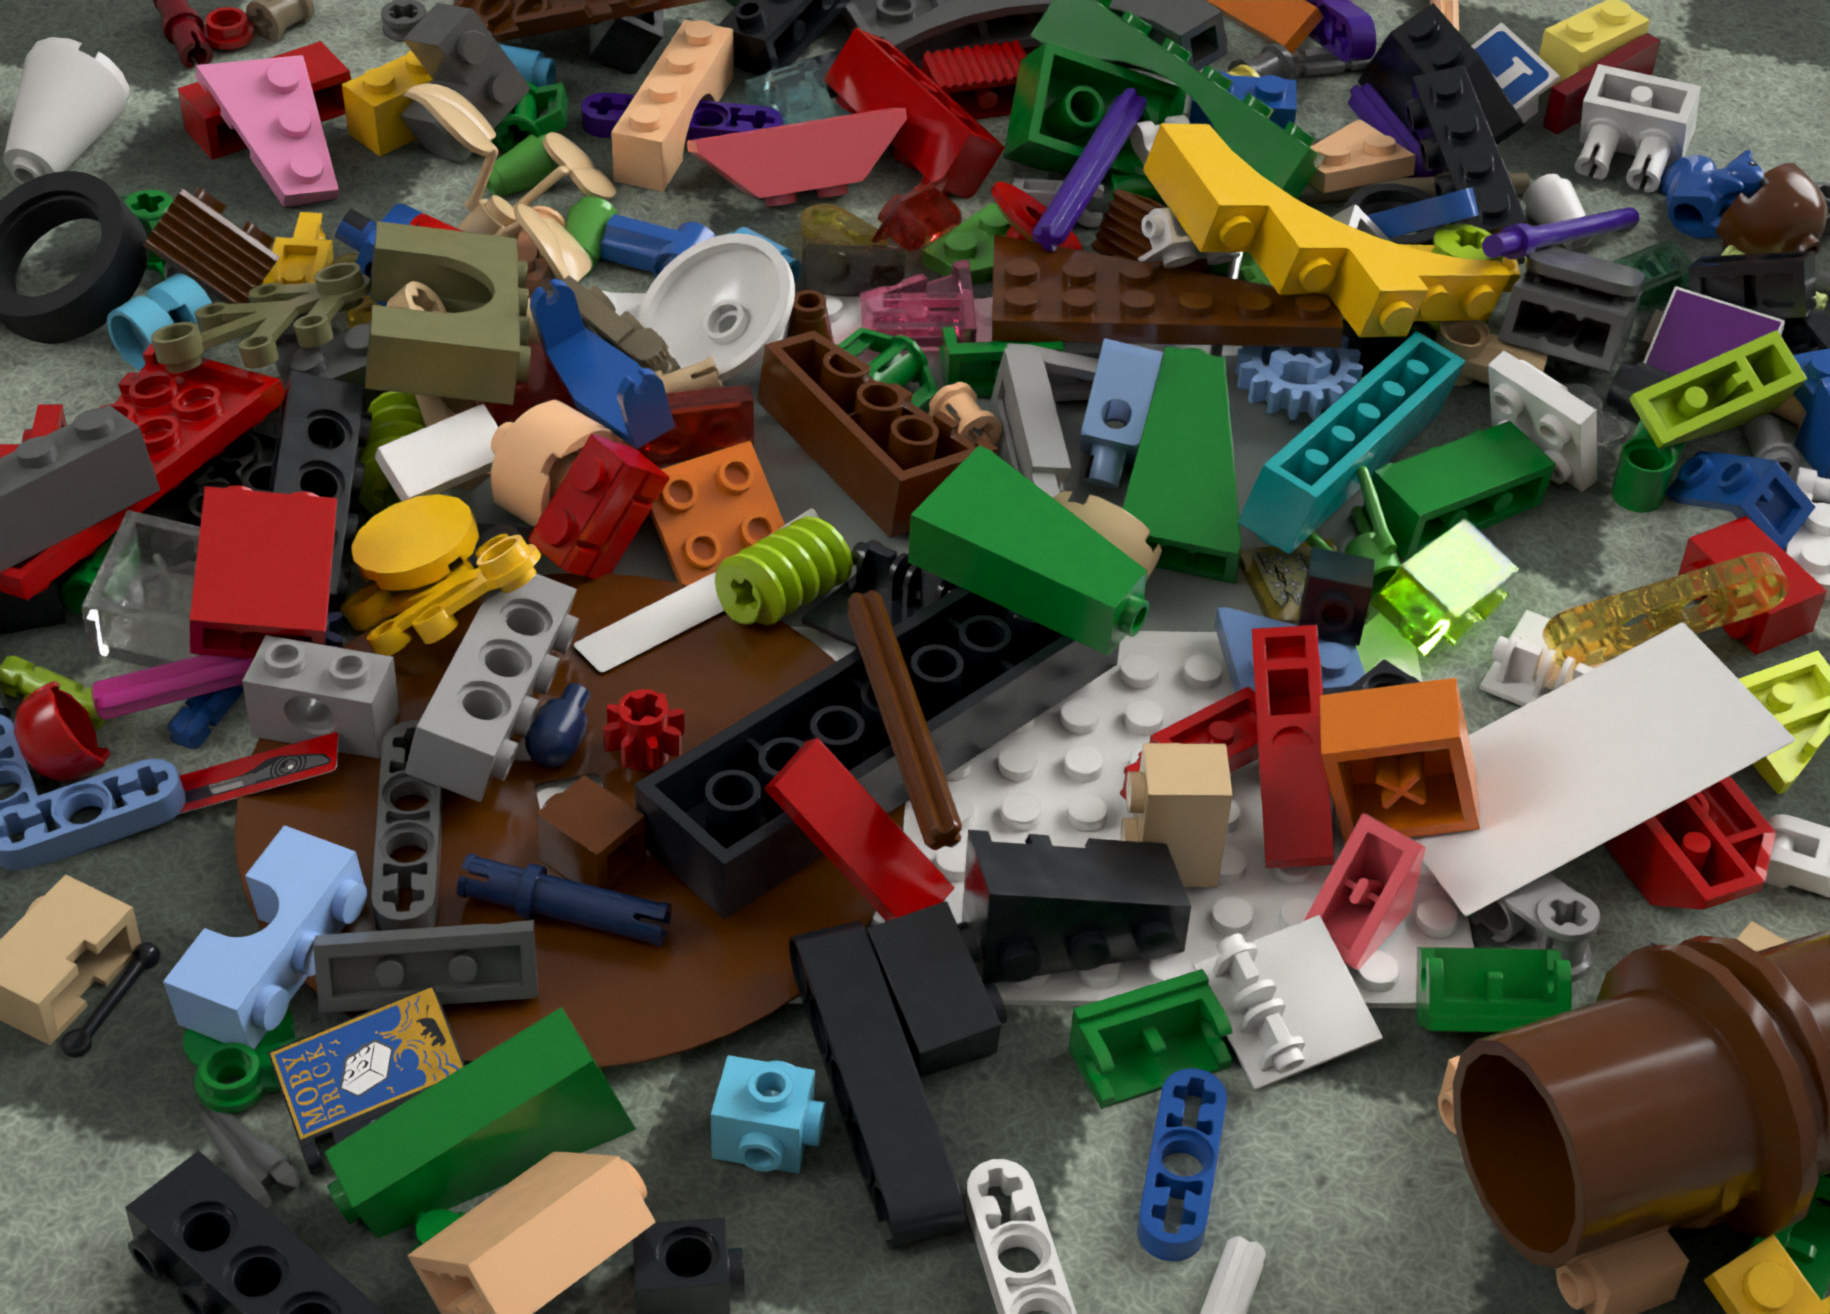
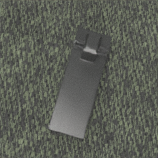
(460, 961)

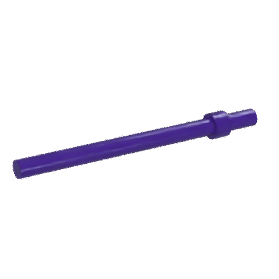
(1522, 239)

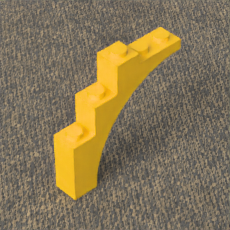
(1303, 251)

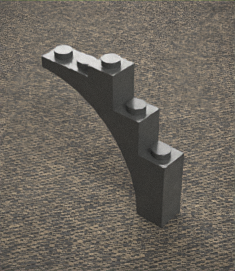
(964, 23)

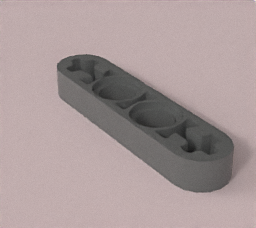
(405, 828)

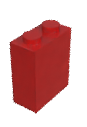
(261, 570)

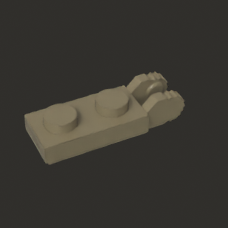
(621, 331)

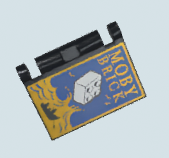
(363, 1069)

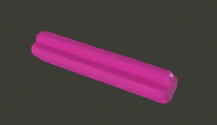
(167, 684)

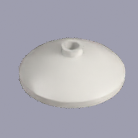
(721, 302)

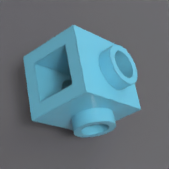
(765, 1115)

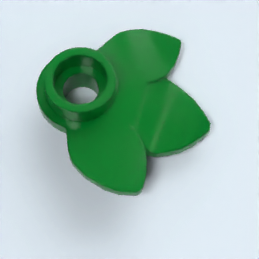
(220, 1061)

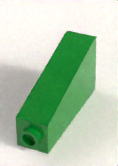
(1187, 470)
(1027, 553)
(478, 1128)

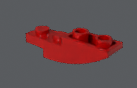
(1289, 746)

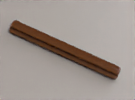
(904, 721)

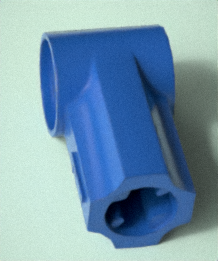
(647, 244)

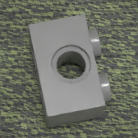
(318, 689)

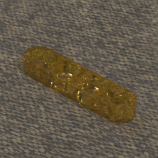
(1734, 592)

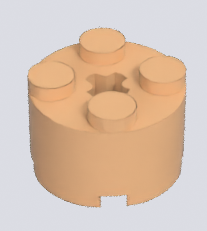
(536, 456)

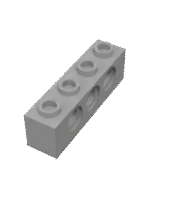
(491, 687)

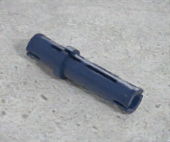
(536, 892)

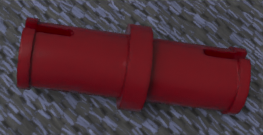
(184, 29)

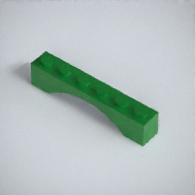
(1244, 125)

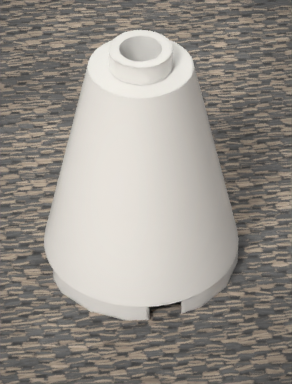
(61, 107)

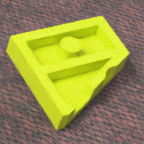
(1800, 700)

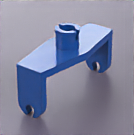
(598, 375)

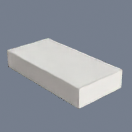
(439, 454)

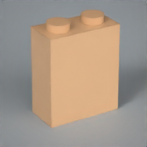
(534, 1235)

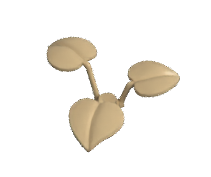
(496, 215)

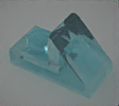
(793, 91)

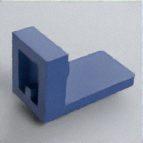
(1746, 488)

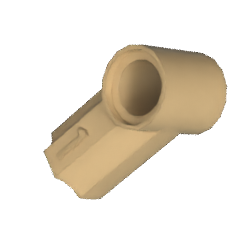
(1479, 348)

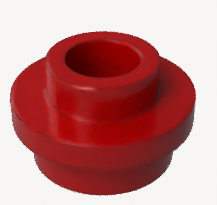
(228, 28)

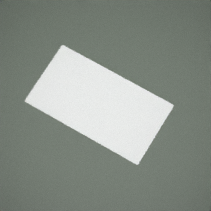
(1599, 763)

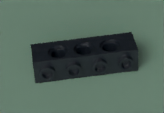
(328, 415)
(255, 1253)

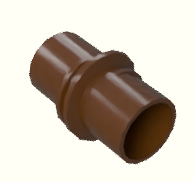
(1659, 1105)

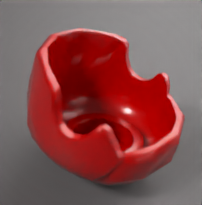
(57, 735)

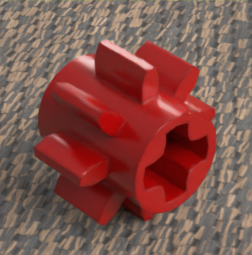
(644, 730)

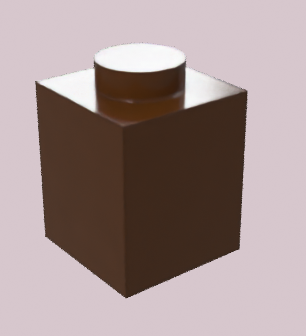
(591, 835)

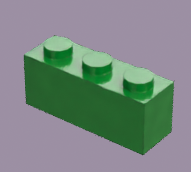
(1472, 479)

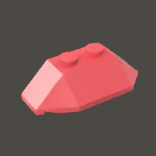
(801, 155)

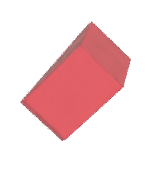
(1368, 889)

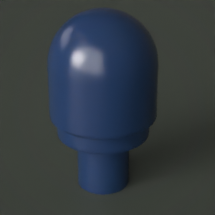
(558, 728)

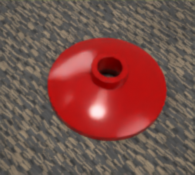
(1023, 213)

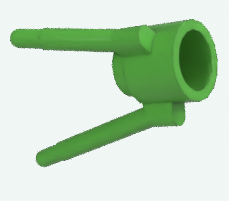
(1369, 544)

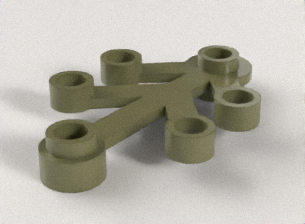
(269, 315)

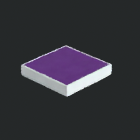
(1702, 329)

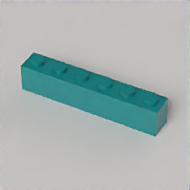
(1362, 428)

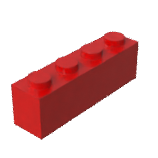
(938, 132)

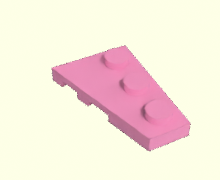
(278, 122)

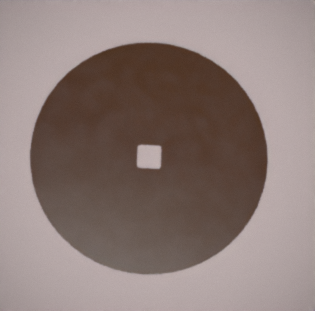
(617, 991)

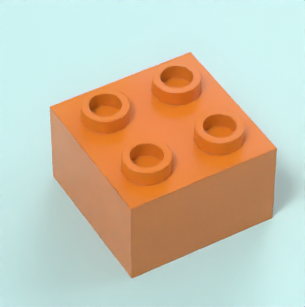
(1400, 758)

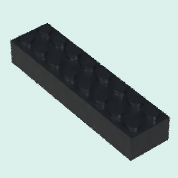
(976, 681)

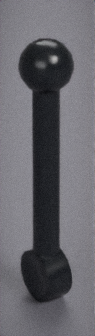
(78, 1041)

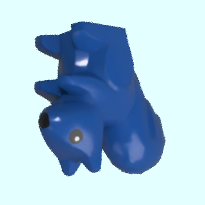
(1701, 193)

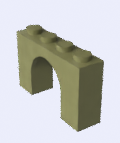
(458, 354)

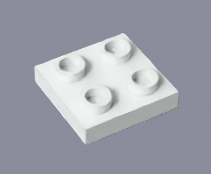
(1548, 416)

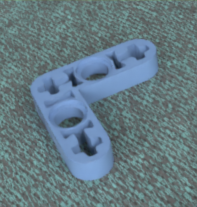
(31, 812)

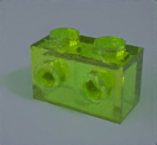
(1445, 588)

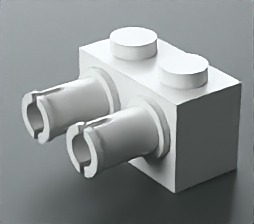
(1637, 118)

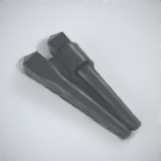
(249, 1159)

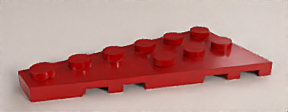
(183, 425)

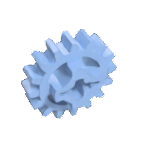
(1298, 376)

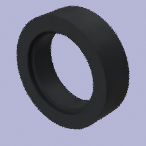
(100, 287)

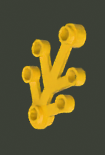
(502, 564)

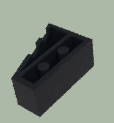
(1070, 907)

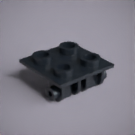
(902, 586)

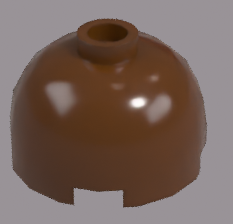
(1779, 217)

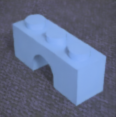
(244, 984)

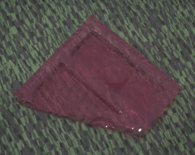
(923, 307)

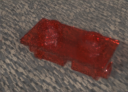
(918, 216)

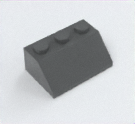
(70, 482)

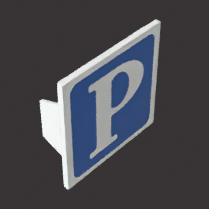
(1516, 69)

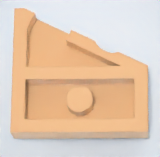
(1359, 157)

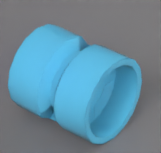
(164, 305)

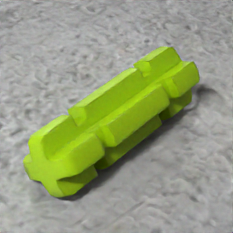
(19, 678)

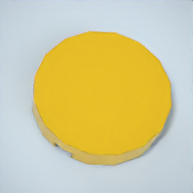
(415, 542)

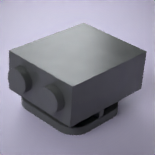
(1573, 307)

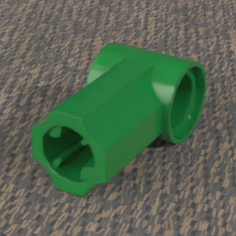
(1644, 472)

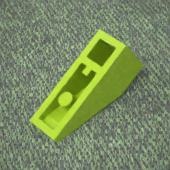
(1720, 392)

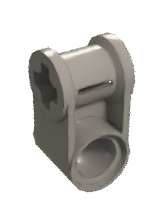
(1544, 915)

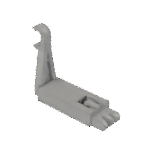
(1024, 403)

